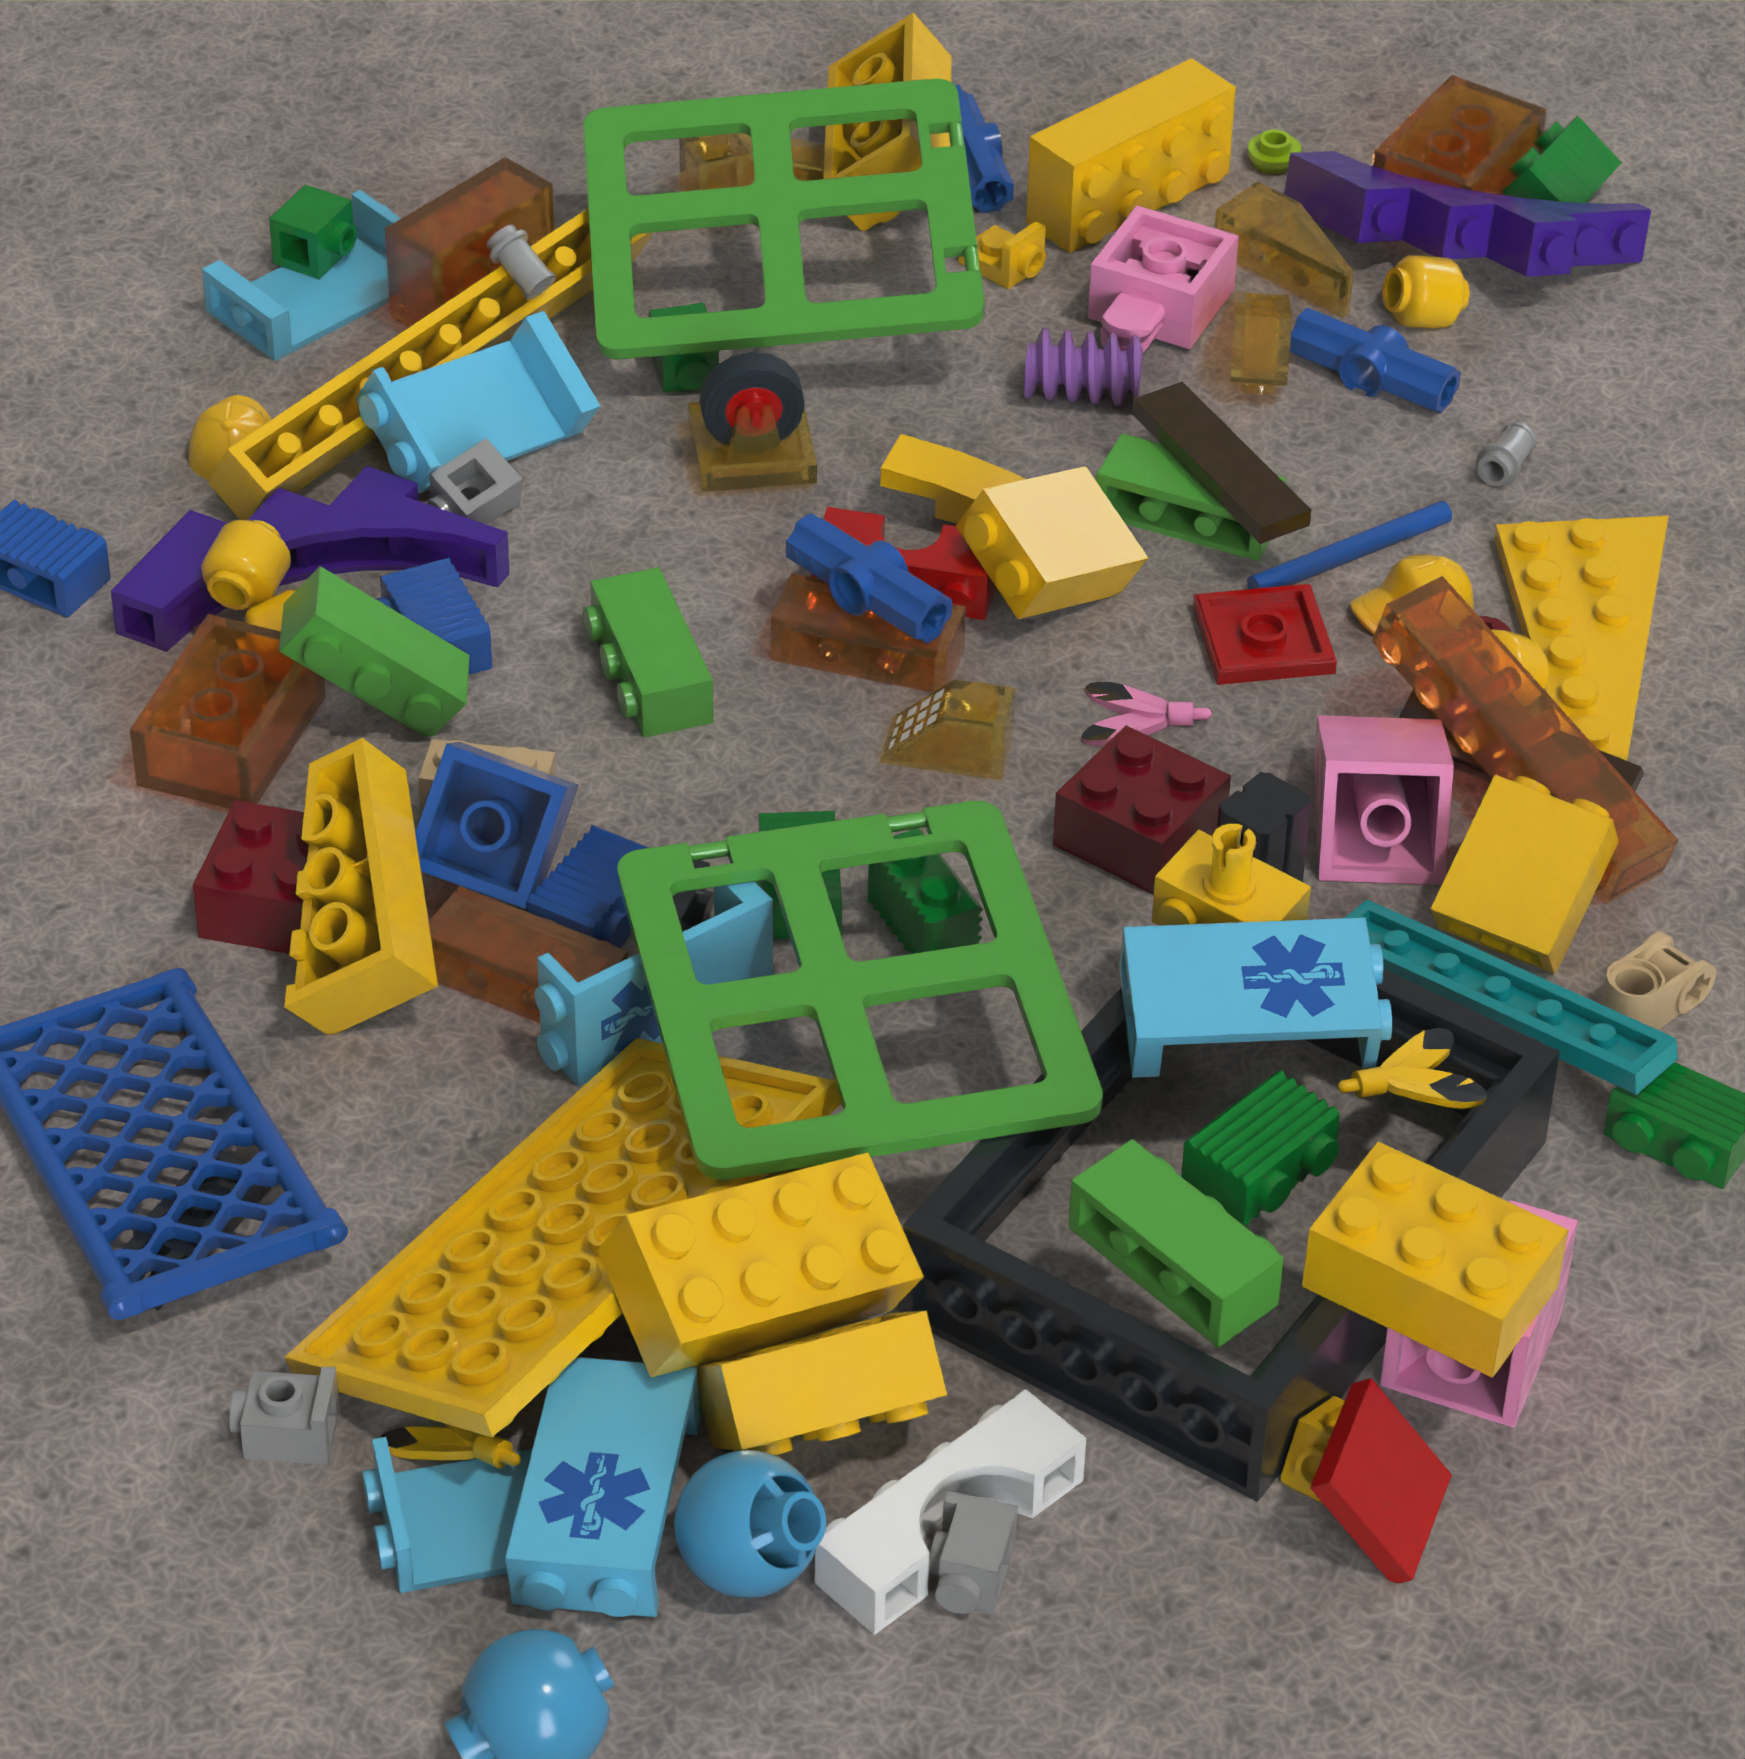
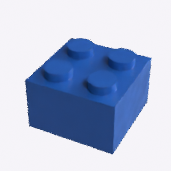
(492, 823)

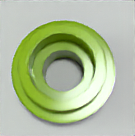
(1272, 151)

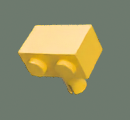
(1223, 883)

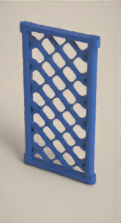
(94, 1229)

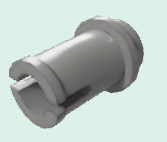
(520, 261)
(1501, 461)

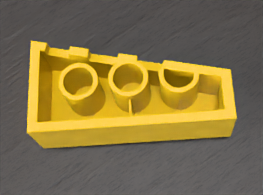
(362, 894)

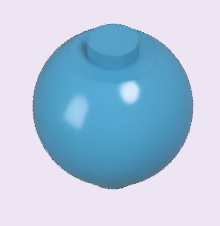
(748, 1524)
(532, 1700)

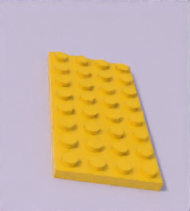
(512, 1271)

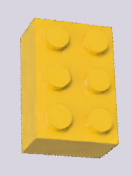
(1434, 1258)
(821, 1384)

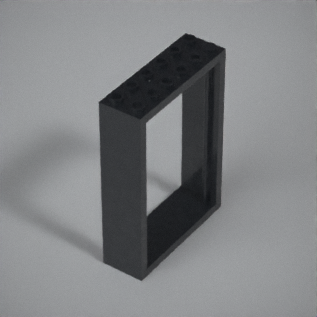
(1140, 1377)

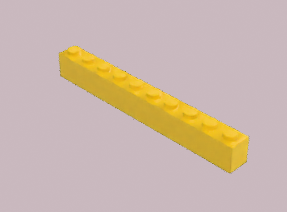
(328, 422)

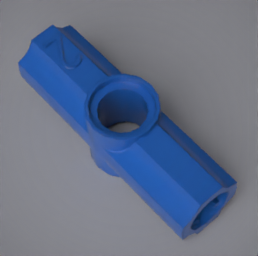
(988, 176)
(1374, 360)
(868, 578)

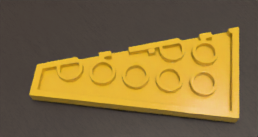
(1589, 605)

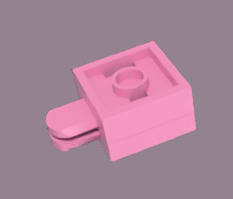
(1161, 279)

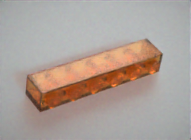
(1514, 723)

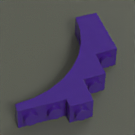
(1462, 223)
(366, 528)

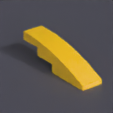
(941, 475)

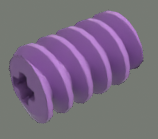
(1083, 367)

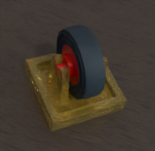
(751, 426)

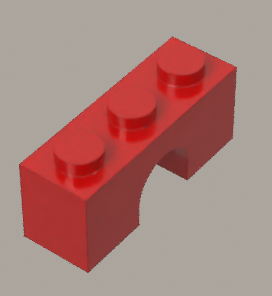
(944, 565)

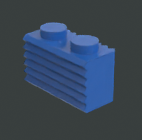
(49, 559)
(441, 604)
(586, 890)

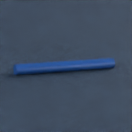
(1353, 547)

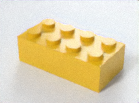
(888, 146)
(1128, 152)
(759, 1264)

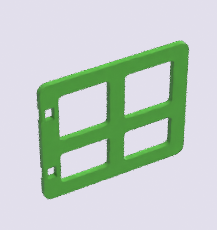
(777, 206)
(839, 990)

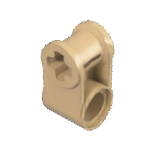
(1657, 982)

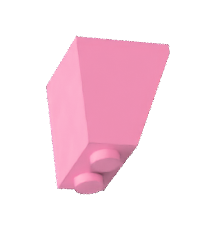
(1382, 799)
(1442, 1380)

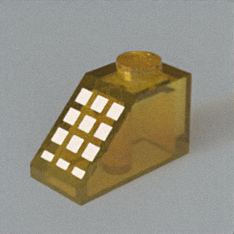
(955, 731)

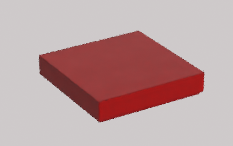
(1264, 634)
(1381, 1481)

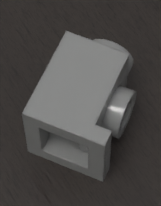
(479, 476)
(287, 1416)
(973, 1552)

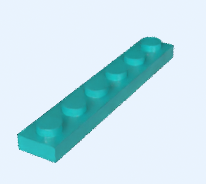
(1578, 1027)

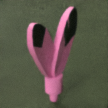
(1137, 710)

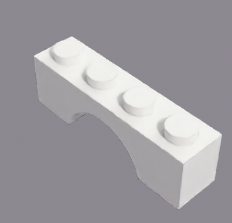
(878, 1554)

